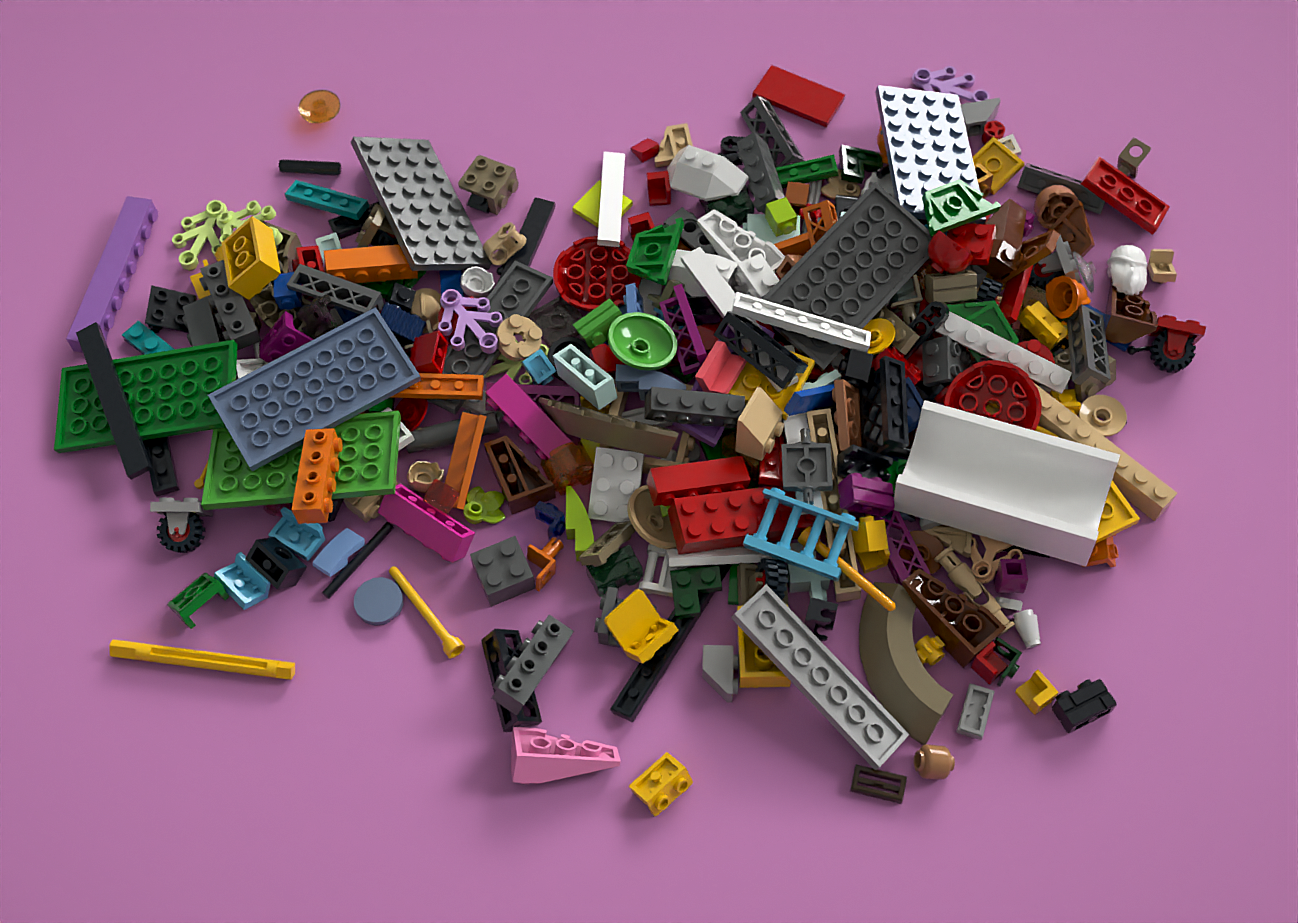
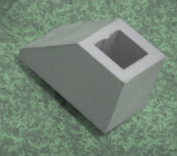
(978, 114)
(718, 670)

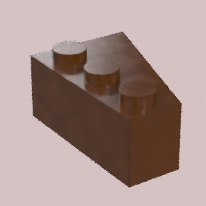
(517, 476)

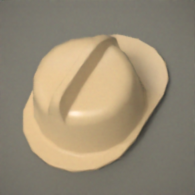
(427, 306)

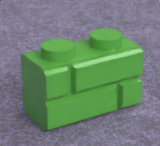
(595, 325)

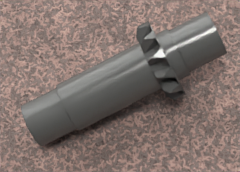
(445, 433)

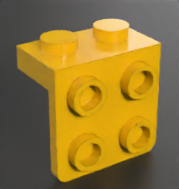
(639, 627)

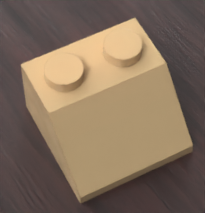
(758, 426)

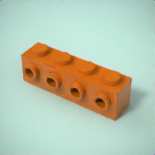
(368, 264)
(316, 476)

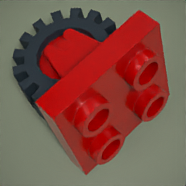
(1174, 342)

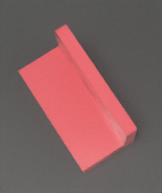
(720, 369)

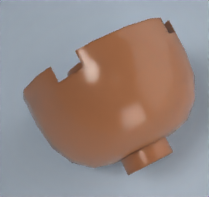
(1052, 204)

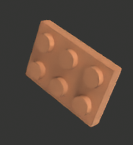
(847, 414)

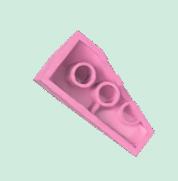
(547, 758)

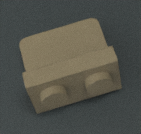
(491, 181)
(1091, 385)

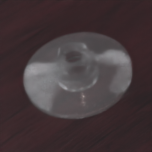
(1086, 270)

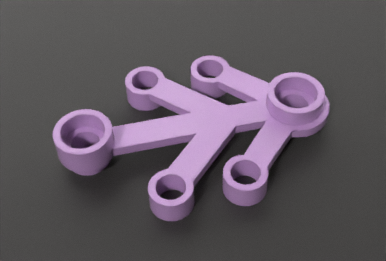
(926, 80)
(468, 319)

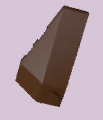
(1007, 240)
(1127, 317)
(952, 618)

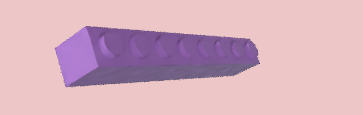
(115, 268)

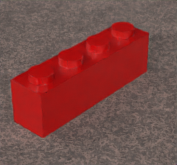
(697, 479)

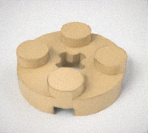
(527, 329)

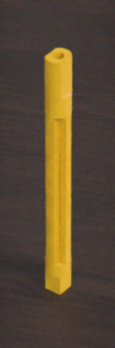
(202, 659)

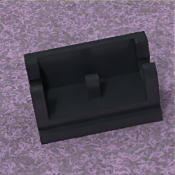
(863, 461)
(820, 615)

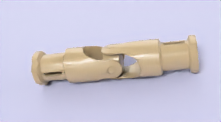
(964, 579)

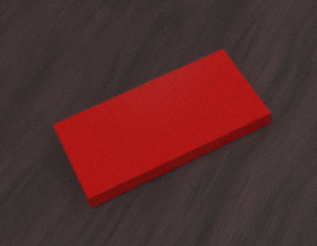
(799, 95)
(1125, 195)

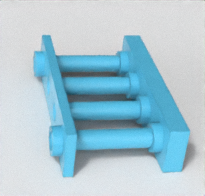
(804, 559)

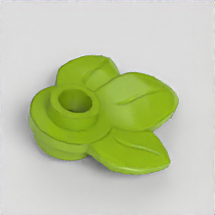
(483, 506)

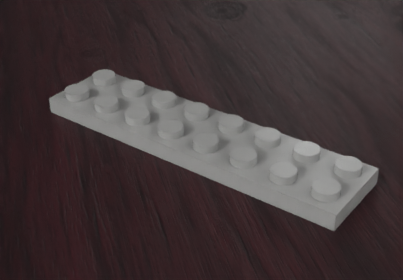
(820, 677)

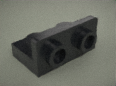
(702, 311)

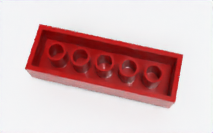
(725, 519)

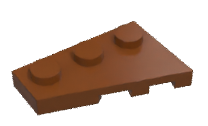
(1032, 252)

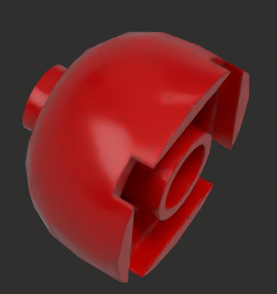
(947, 254)

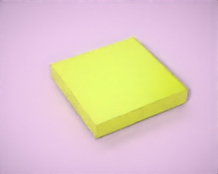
(589, 205)

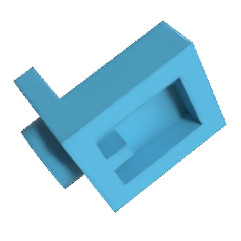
(539, 368)

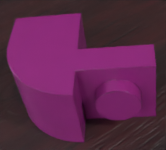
(1011, 574)

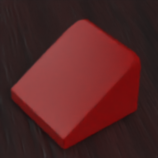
(645, 149)

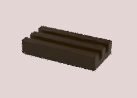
(878, 784)

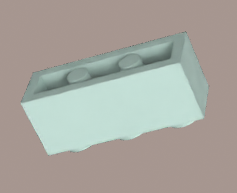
(585, 376)

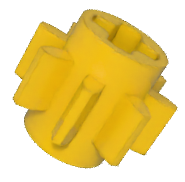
(930, 650)

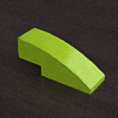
(577, 523)

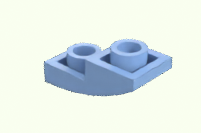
(337, 551)

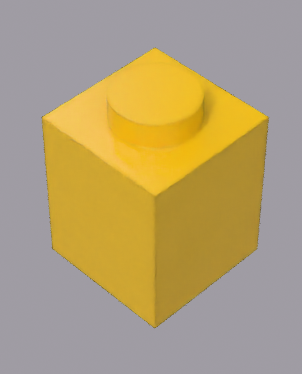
(870, 535)

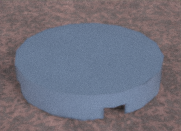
(378, 601)

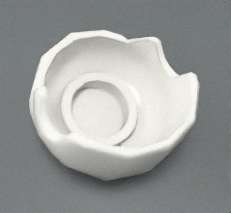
(477, 282)

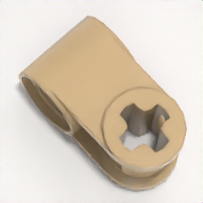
(504, 243)

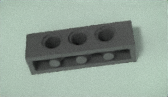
(696, 237)

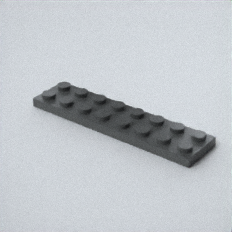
(514, 294)

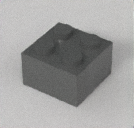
(503, 571)

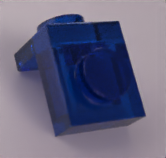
(552, 516)

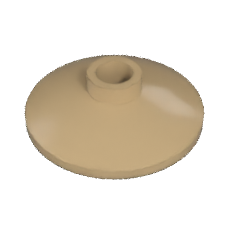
(1106, 408)

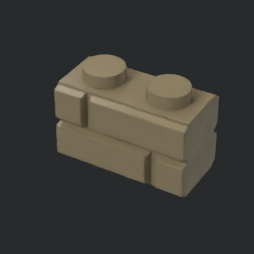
(951, 287)

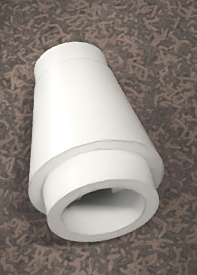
(1027, 627)

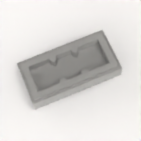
(975, 711)

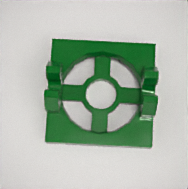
(195, 596)

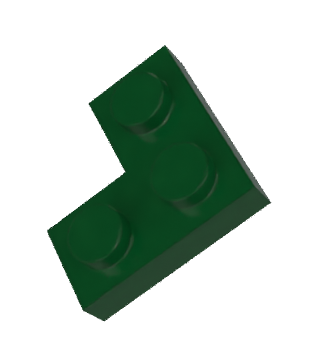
(856, 160)
(688, 584)

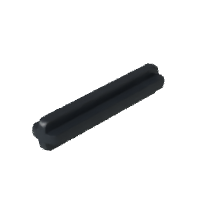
(313, 167)

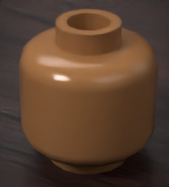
(933, 762)

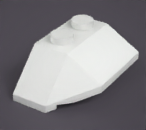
(705, 174)

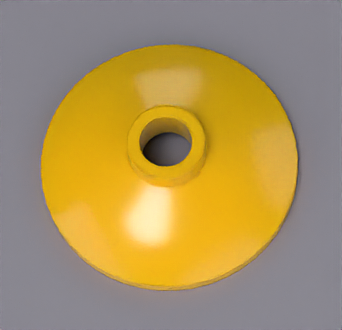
(881, 335)

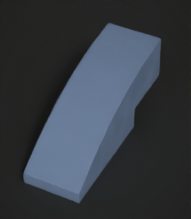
(636, 380)

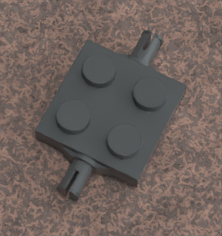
(806, 467)

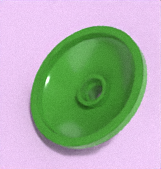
(642, 341)

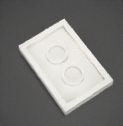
(614, 480)

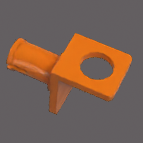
(544, 560)

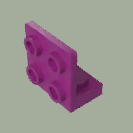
(281, 339)

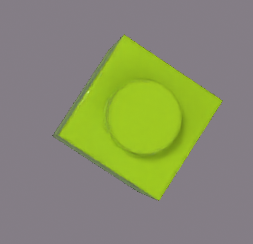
(781, 217)

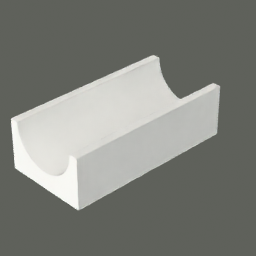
(1006, 483)

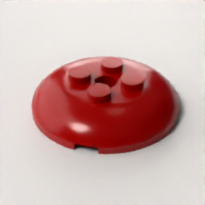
(584, 261)
(1000, 385)

